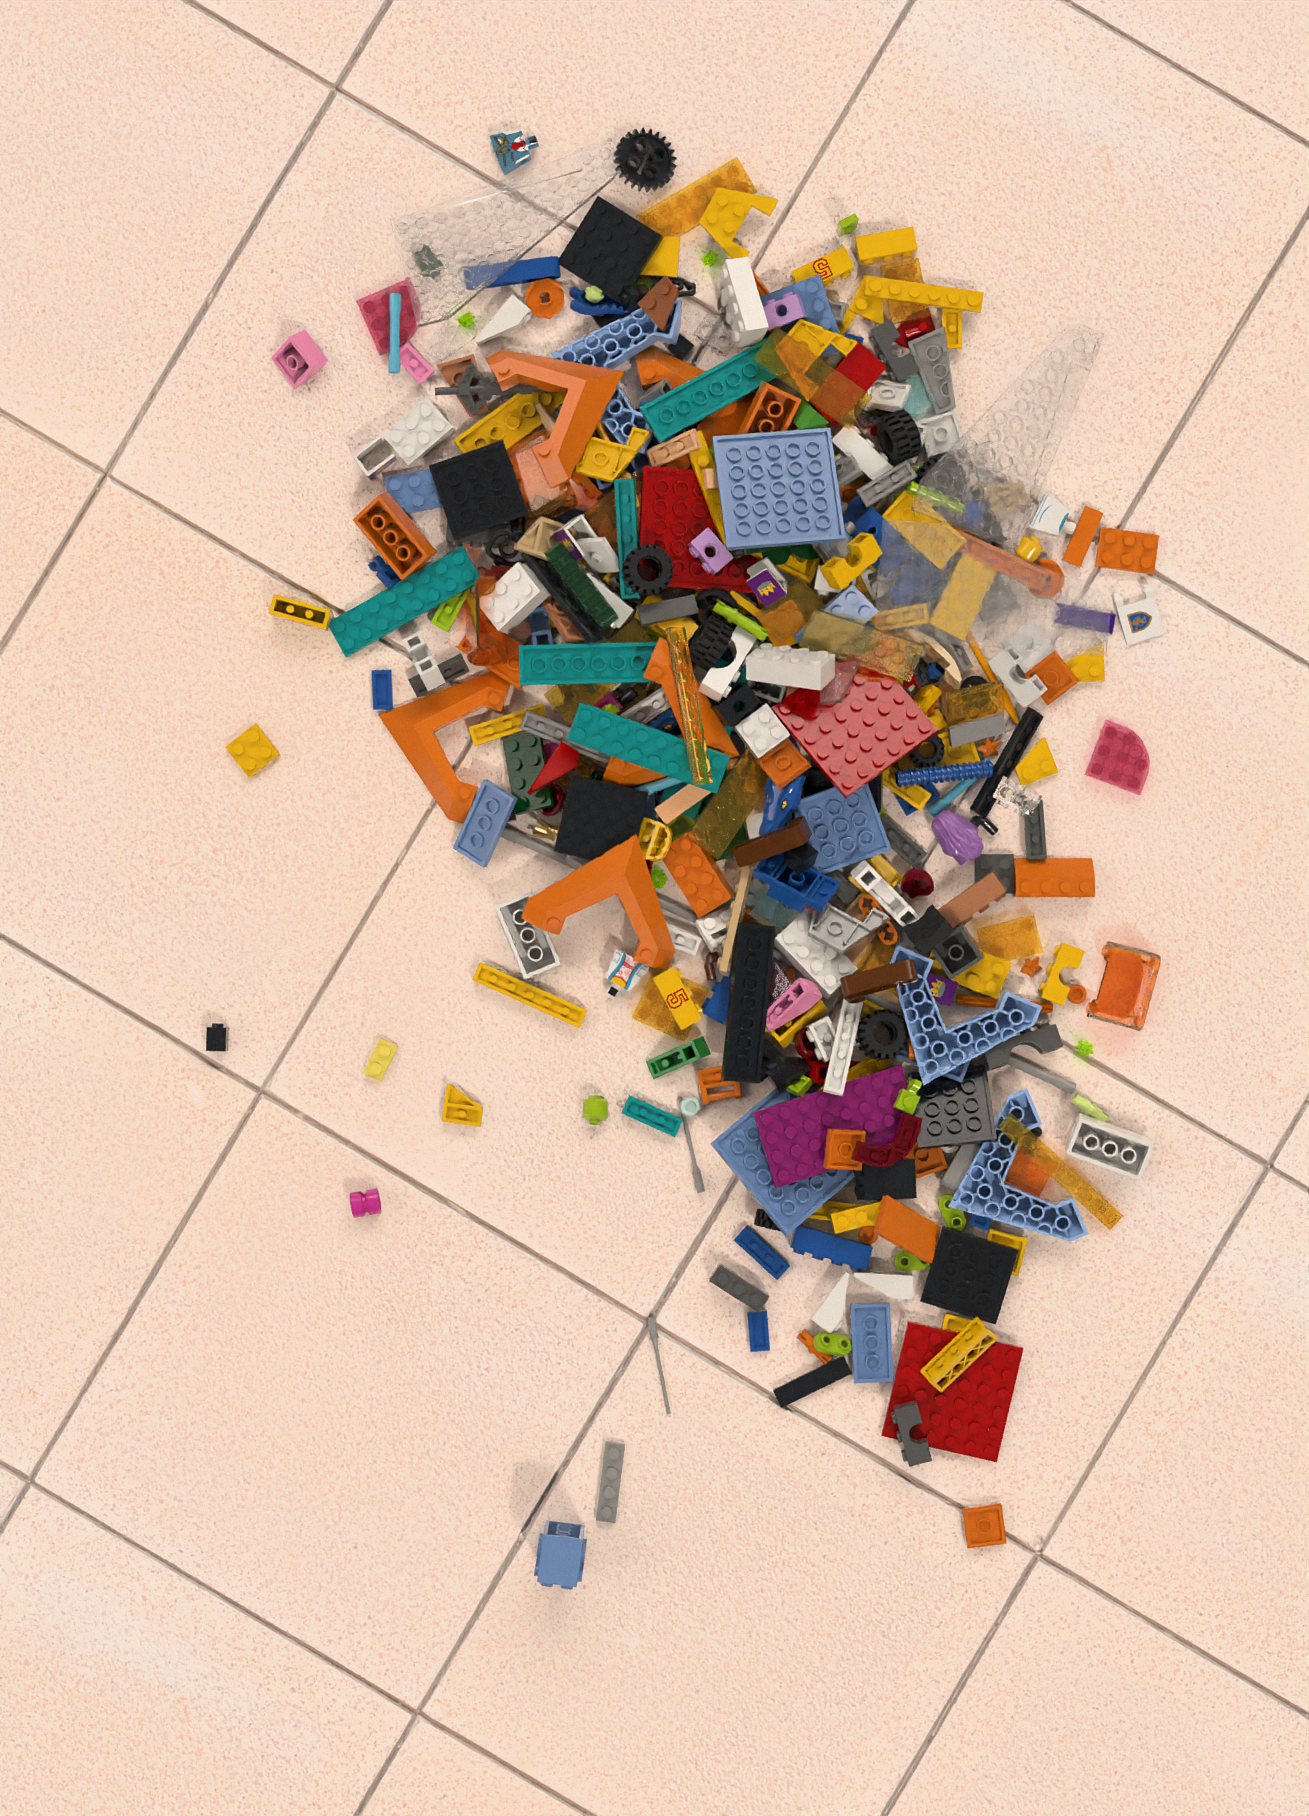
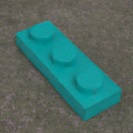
(652, 1116)

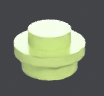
(594, 294)

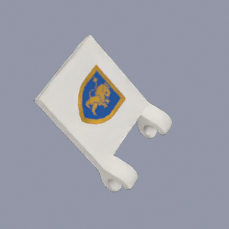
(1139, 619)

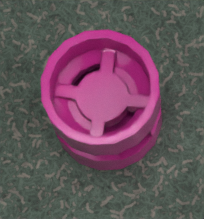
(365, 1203)

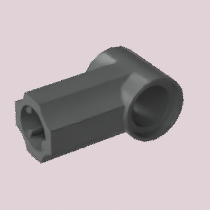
(847, 890)

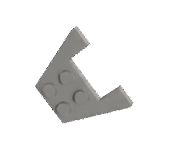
(841, 930)

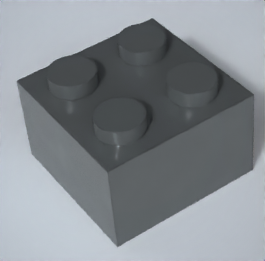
(957, 952)

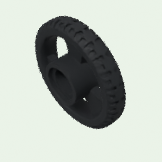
(702, 602)

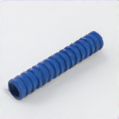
(943, 773)

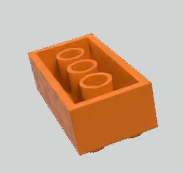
(769, 411)
(394, 535)
(697, 876)

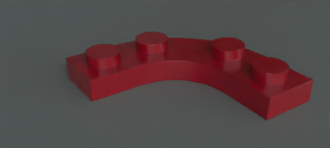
(893, 1151)

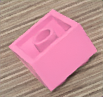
(299, 358)

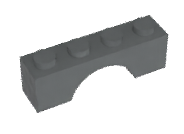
(1043, 1039)

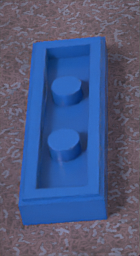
(761, 1252)

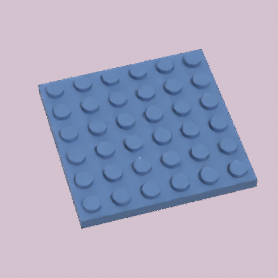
(778, 488)
(745, 1156)

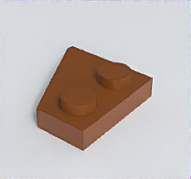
(660, 302)

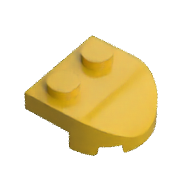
(654, 839)

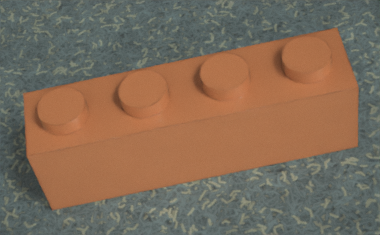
(973, 899)

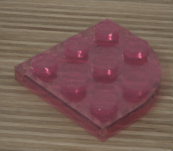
(377, 316)
(1119, 758)

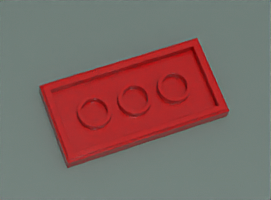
(860, 368)

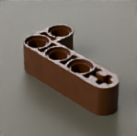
(772, 843)
(877, 979)

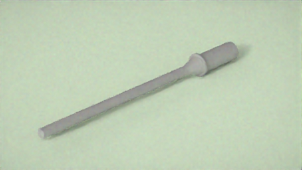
(696, 1171)
(654, 1338)

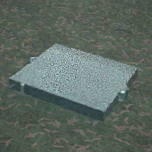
(919, 397)
(771, 913)

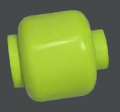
(595, 1109)

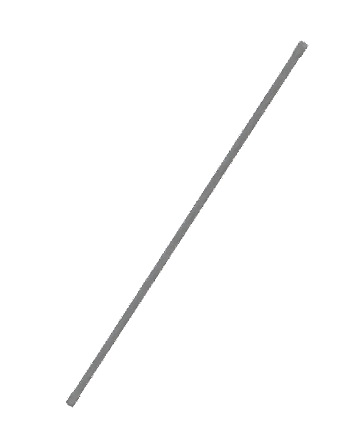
(516, 837)

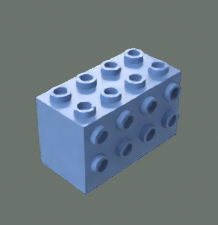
(560, 1555)

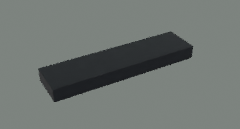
(812, 1381)

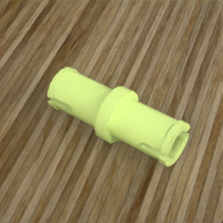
(1088, 1108)

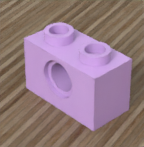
(794, 307)
(720, 557)

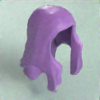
(957, 836)

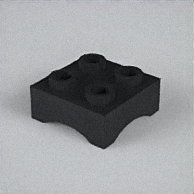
(928, 930)

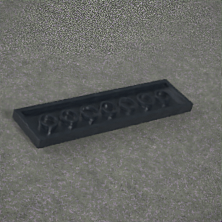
(748, 1003)

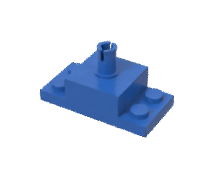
(866, 521)
(796, 890)

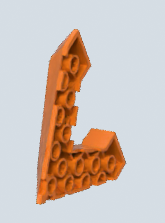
(658, 365)
(586, 396)
(415, 727)
(716, 736)
(618, 872)

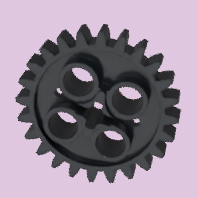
(629, 151)

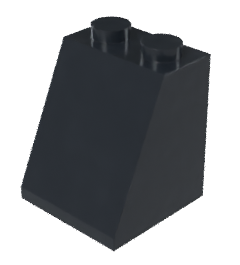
(895, 1181)

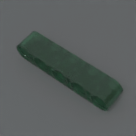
(581, 585)

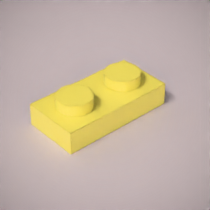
(380, 1059)

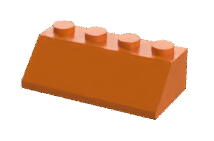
(1054, 877)

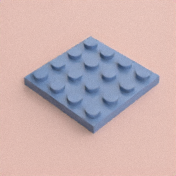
(815, 304)
(843, 828)

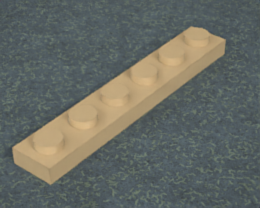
(737, 908)

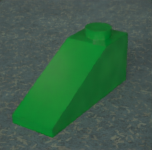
(678, 1057)

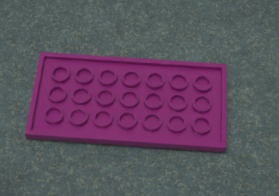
(796, 1129)

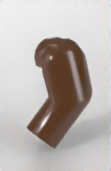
(709, 966)

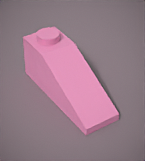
(793, 1002)

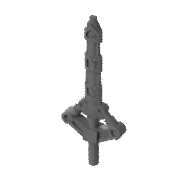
(484, 388)

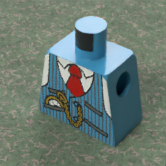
(512, 149)

